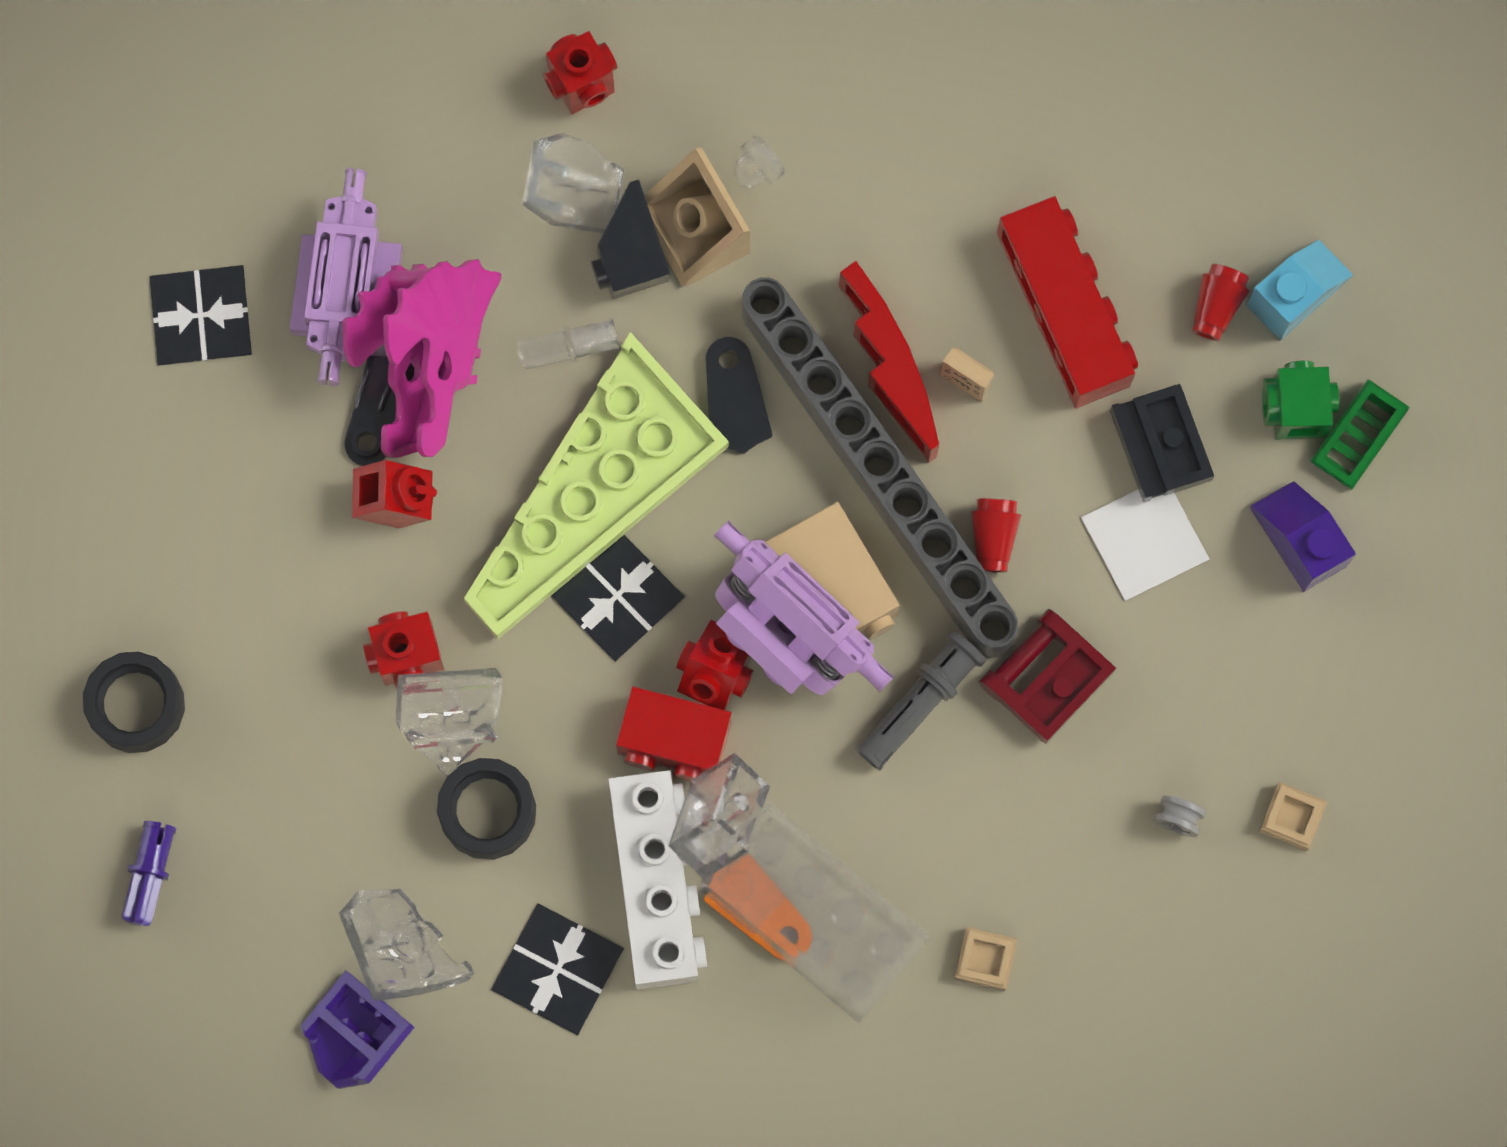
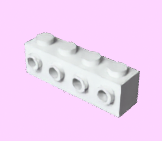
(654, 881)

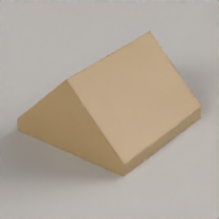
(696, 220)

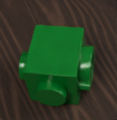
(1300, 401)

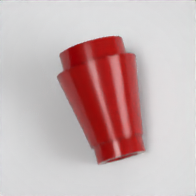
(1219, 300)
(995, 532)

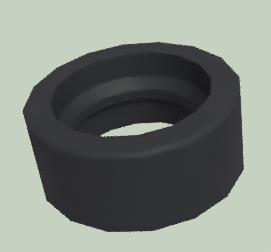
(102, 679)
(474, 771)

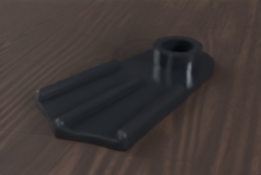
(736, 397)
(372, 409)

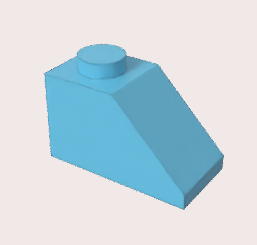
(1297, 288)

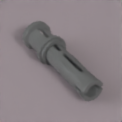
(935, 683)

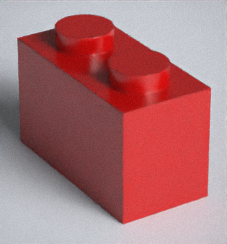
(672, 733)

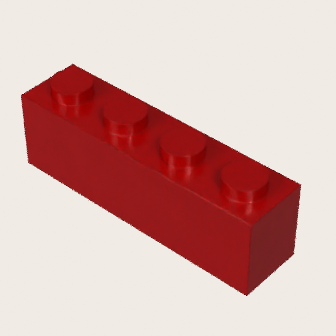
(1067, 302)

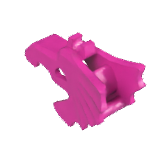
(437, 324)

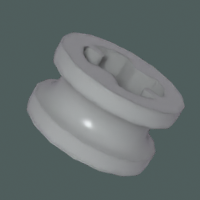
(1180, 816)

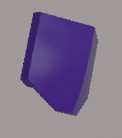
(353, 1033)

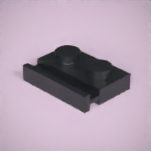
(1162, 443)

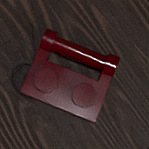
(1061, 686)

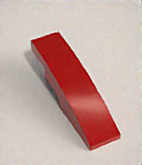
(896, 377)

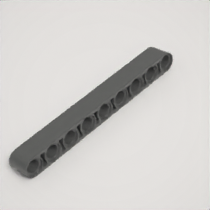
(872, 442)

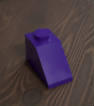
(1303, 535)

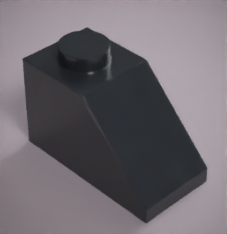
(630, 248)

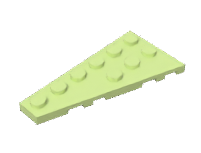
(610, 471)

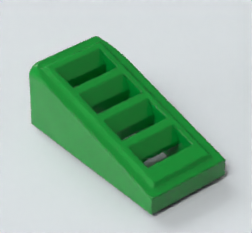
(1383, 400)

